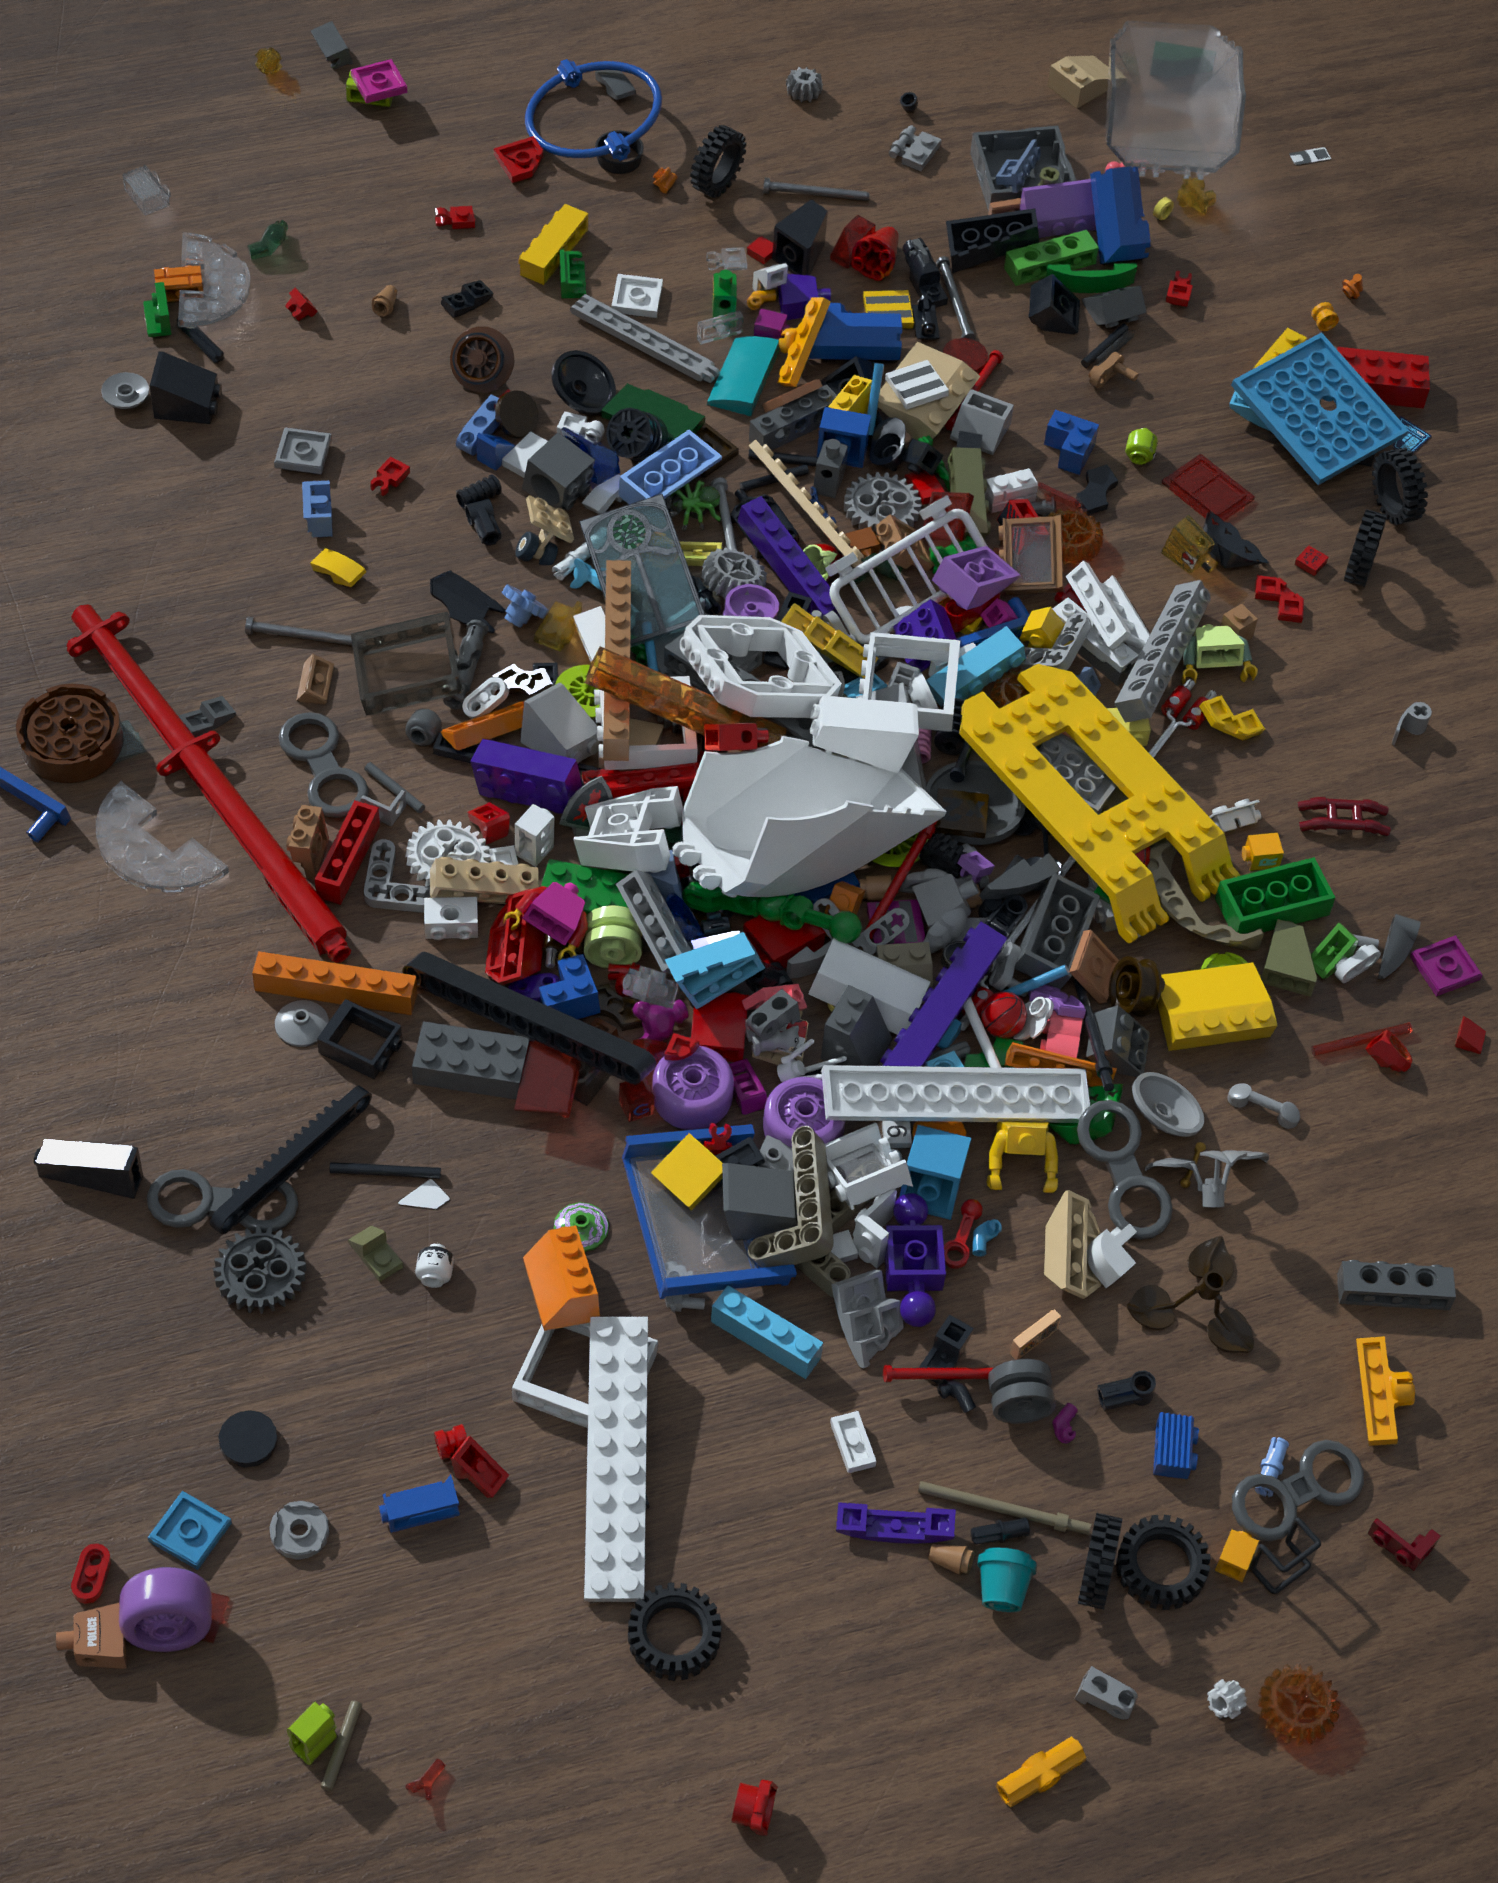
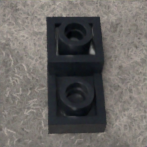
(470, 298)

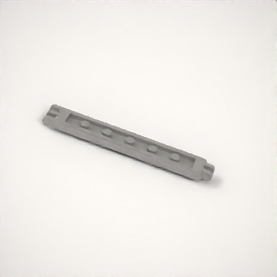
(645, 339)

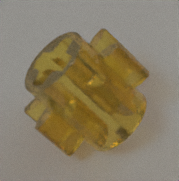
(268, 60)

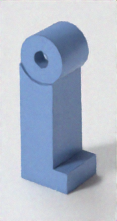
(481, 422)

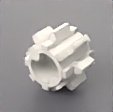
(1227, 1699)

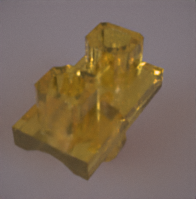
(1192, 194)

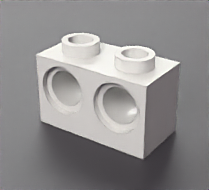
(534, 835)

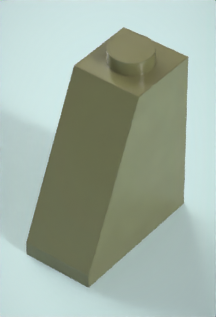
(1289, 960)

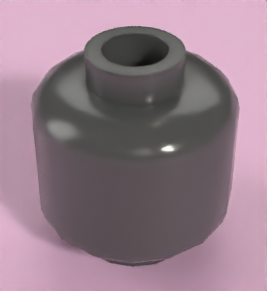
(423, 727)

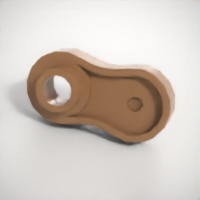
(1111, 366)

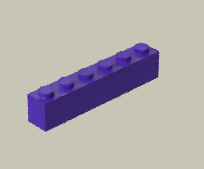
(785, 554)

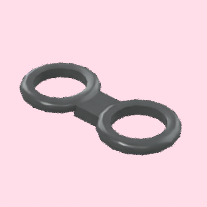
(321, 762)
(1124, 1168)
(212, 1199)
(1297, 1490)

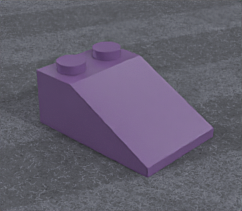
(974, 576)

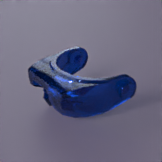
(681, 912)

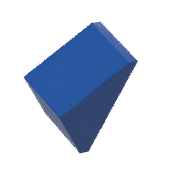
(492, 449)

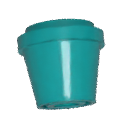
(1005, 1578)

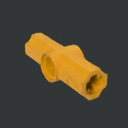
(1041, 1771)

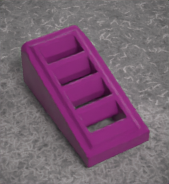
(751, 1100)

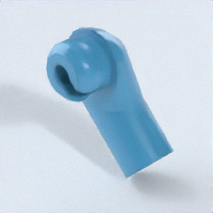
(983, 1234)

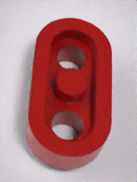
(91, 1575)

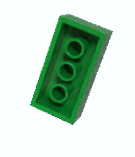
(594, 884)
(1284, 892)

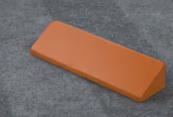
(485, 726)
(1029, 1057)

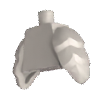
(942, 904)

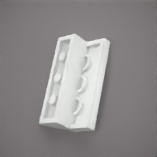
(893, 988)

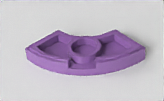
(1062, 1004)

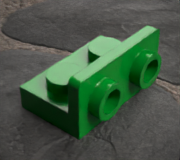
(157, 313)

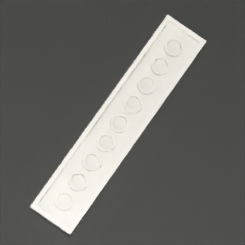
(954, 1094)
(616, 1460)

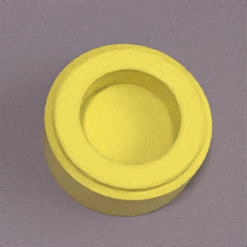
(1163, 208)

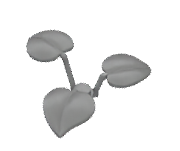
(1214, 1187)

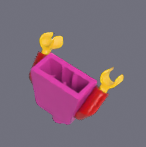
(555, 912)

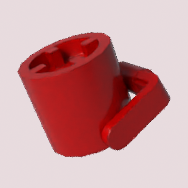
(755, 1806)

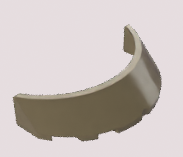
(1179, 908)

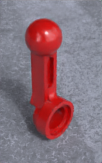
(971, 1211)

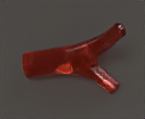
(427, 1779)

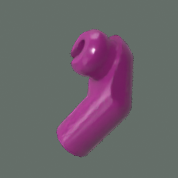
(1062, 1425)

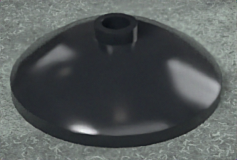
(583, 382)

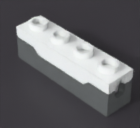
(1112, 663)

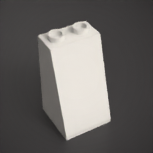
(866, 729)

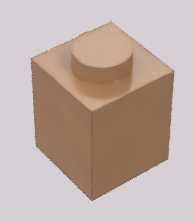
(1240, 621)

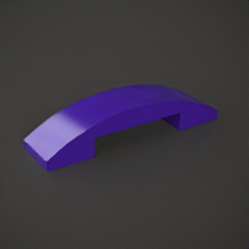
(895, 1526)

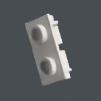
(1243, 811)

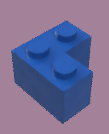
(1073, 437)
(575, 992)

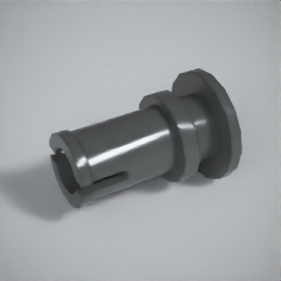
(1045, 507)

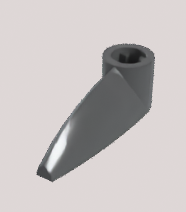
(1398, 944)

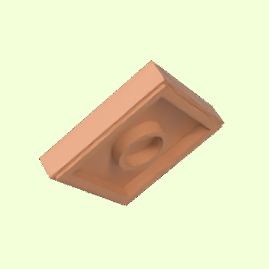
(792, 395)
(1093, 966)

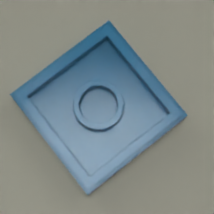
(189, 1530)

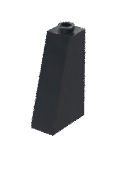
(91, 1165)

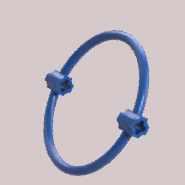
(615, 143)

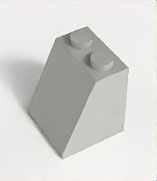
(558, 725)

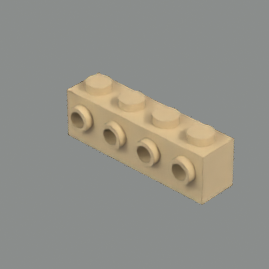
(486, 881)

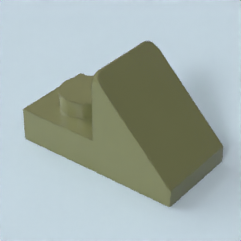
(376, 1253)

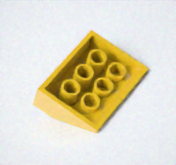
(1215, 1007)

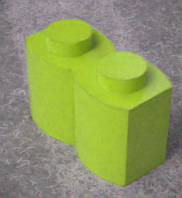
(312, 1732)

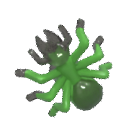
(695, 503)

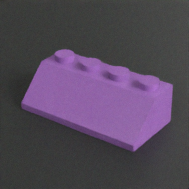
(1061, 207)

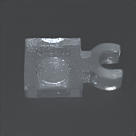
(730, 258)

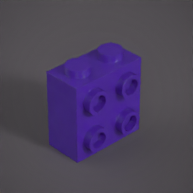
(926, 621)

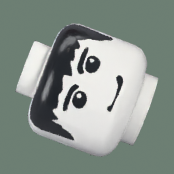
(434, 1265)

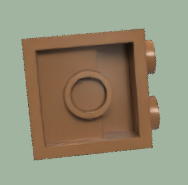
(893, 530)
(308, 839)

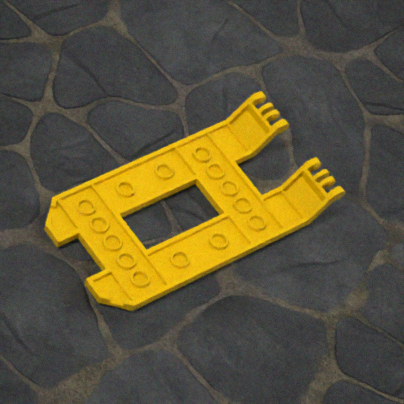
(1107, 841)

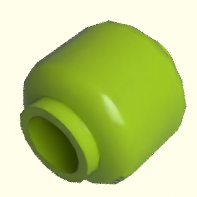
(1141, 446)

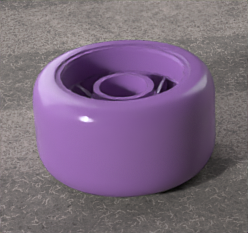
(693, 1090)
(799, 1104)
(165, 1609)

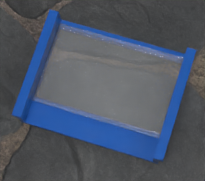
(688, 1247)

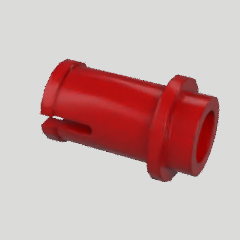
(620, 969)

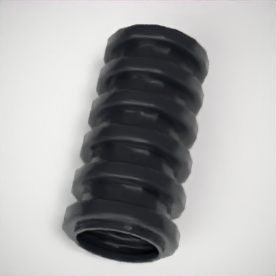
(479, 491)

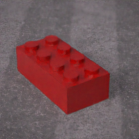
(1393, 376)

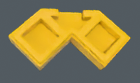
(1221, 718)

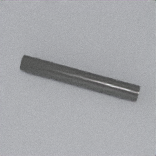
(393, 786)

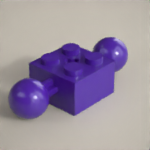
(914, 1259)

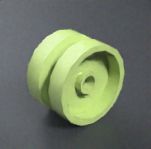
(612, 937)

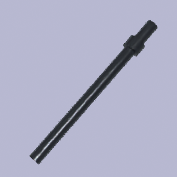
(1102, 1066)

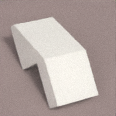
(770, 277)

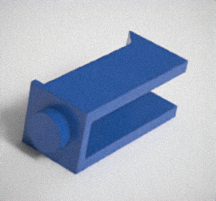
(420, 1505)

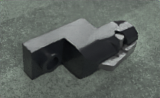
(924, 271)

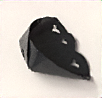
(1230, 549)

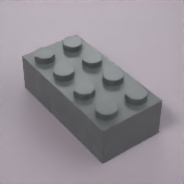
(1056, 928)
(469, 1060)

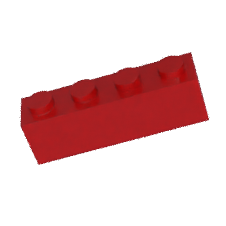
(347, 852)

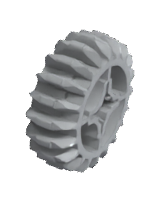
(731, 568)

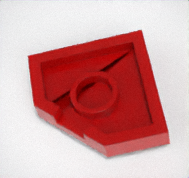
(519, 158)

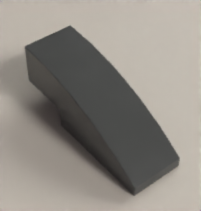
(1021, 878)

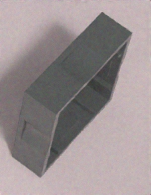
(993, 148)

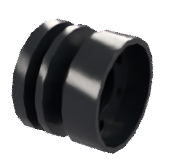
(636, 434)

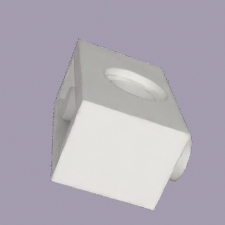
(451, 918)

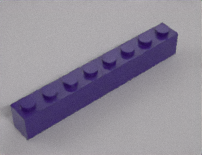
(947, 999)

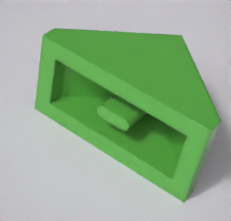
(1328, 955)

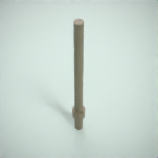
(1060, 1521)

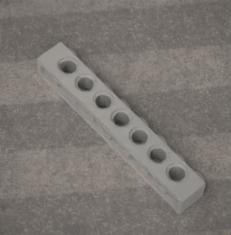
(1162, 651)

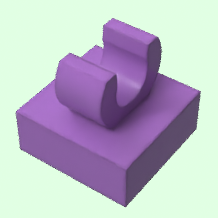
(975, 865)

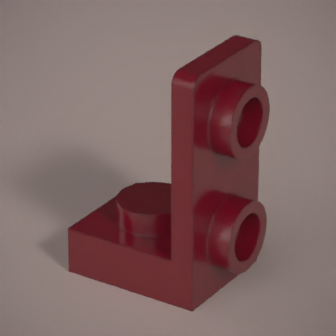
(1405, 1554)

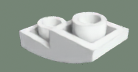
(603, 495)

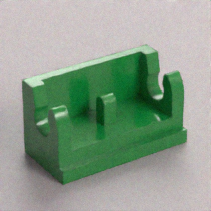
(572, 275)

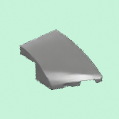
(866, 1314)

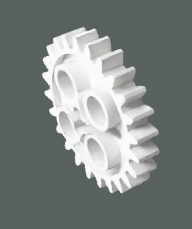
(439, 842)

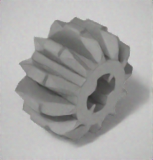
(804, 84)

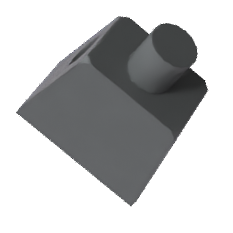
(832, 458)

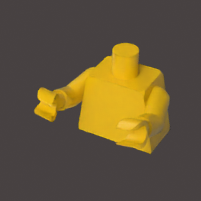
(1023, 1138)

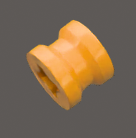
(1325, 316)

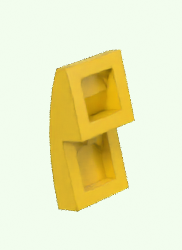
(341, 568)

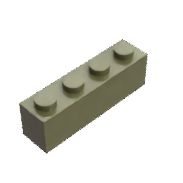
(966, 476)

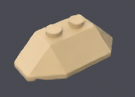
(1066, 1245)

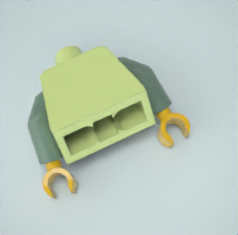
(1217, 648)

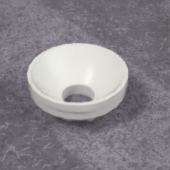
(920, 693)

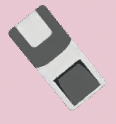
(1310, 156)

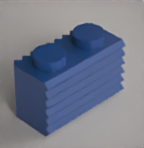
(1174, 1446)

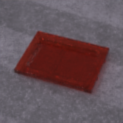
(1207, 488)

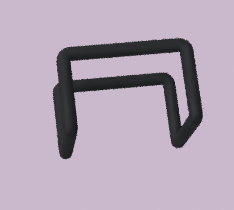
(1300, 1557)

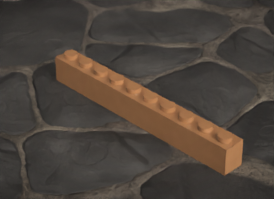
(618, 641)

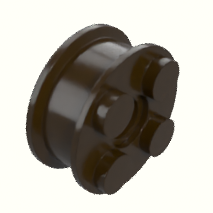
(1136, 985)

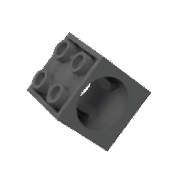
(559, 473)

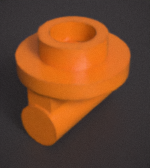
(664, 179)
(1353, 287)

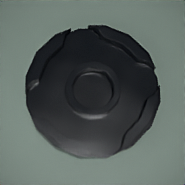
(248, 1438)

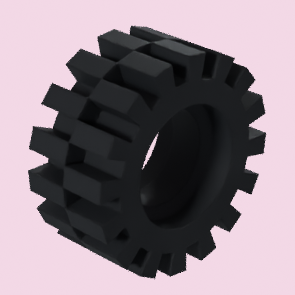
(942, 854)

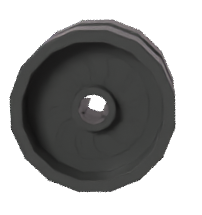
(1021, 1391)

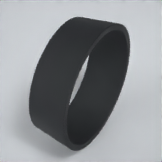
(620, 167)

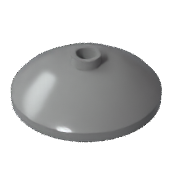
(1167, 1104)

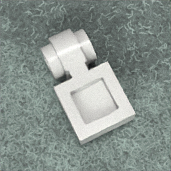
(579, 424)

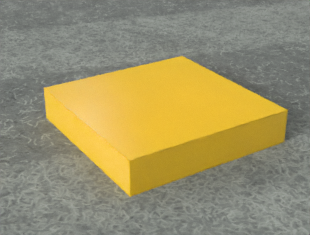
(689, 1171)

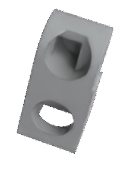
(1106, 1694)

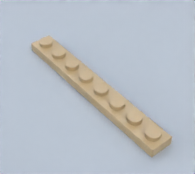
(802, 497)

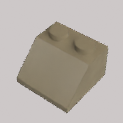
(909, 957)

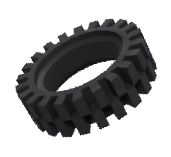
(715, 181)
(1413, 501)
(1365, 548)
(1100, 1561)
(1149, 1590)
(674, 1664)

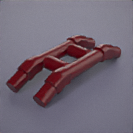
(1332, 820)

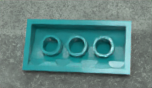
(744, 374)

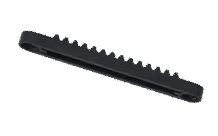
(289, 1159)

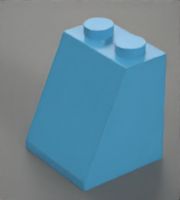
(937, 1168)

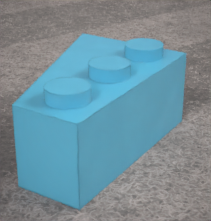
(714, 968)

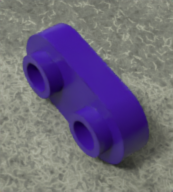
(532, 985)

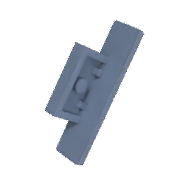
(1015, 172)

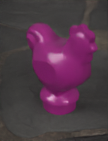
(659, 1020)

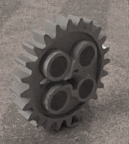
(879, 496)

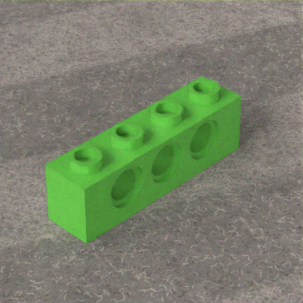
(1031, 262)

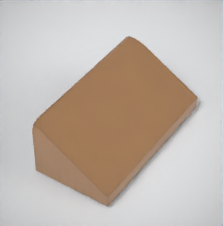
(315, 680)

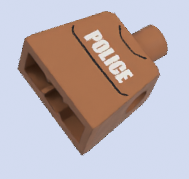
(96, 1638)

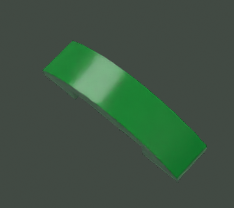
(1094, 281)

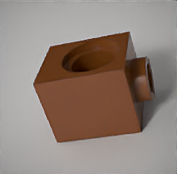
(865, 541)

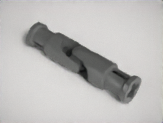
(470, 652)

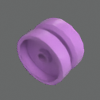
(758, 603)

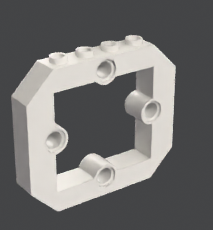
(779, 697)

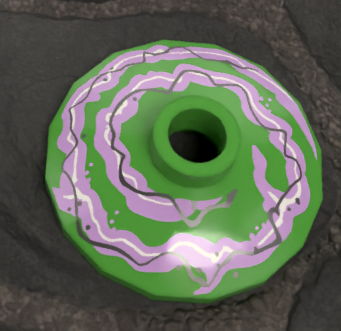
(593, 1231)

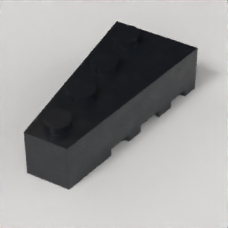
(989, 237)

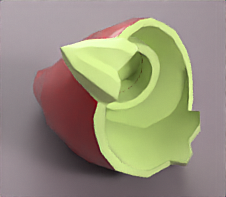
(822, 556)

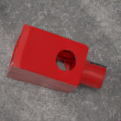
(734, 736)

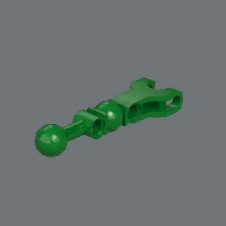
(789, 910)

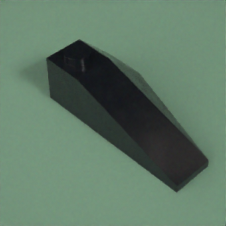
(839, 378)

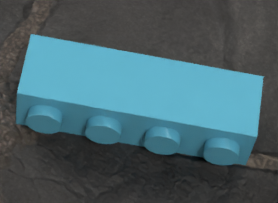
(980, 666)
(766, 1332)

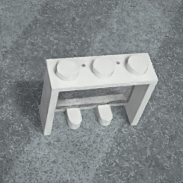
(864, 1166)

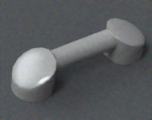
(1242, 1093)

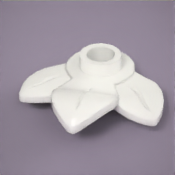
(1038, 1013)

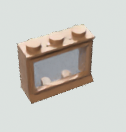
(1035, 552)

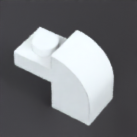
(1108, 1257)

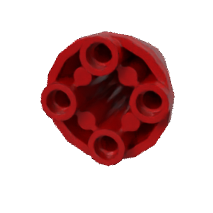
(876, 253)

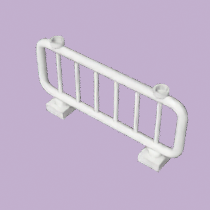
(848, 574)

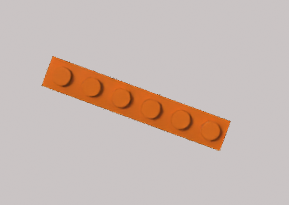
(334, 982)

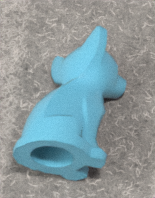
(583, 573)

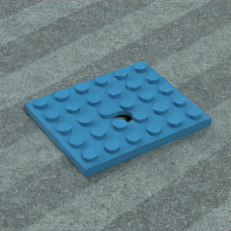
(1288, 398)

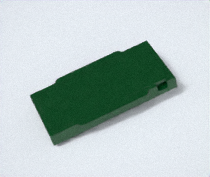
(674, 414)

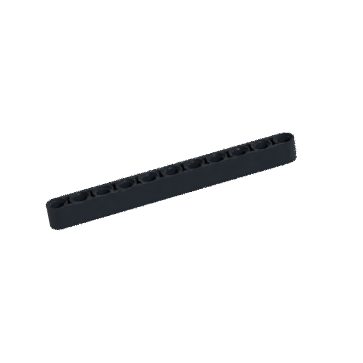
(531, 1018)

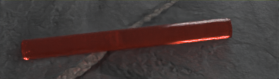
(1358, 1039)

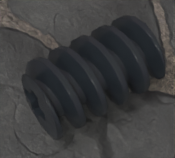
(948, 741)

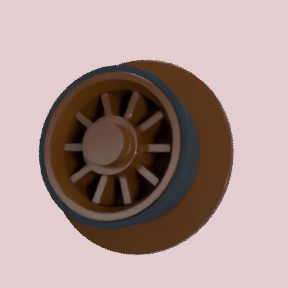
(482, 359)

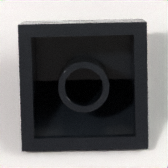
(1054, 306)

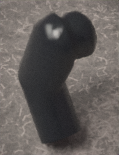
(958, 1391)

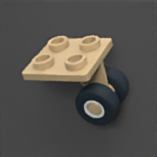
(552, 522)

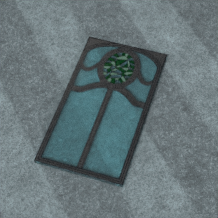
(661, 582)

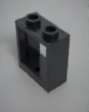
(339, 1024)

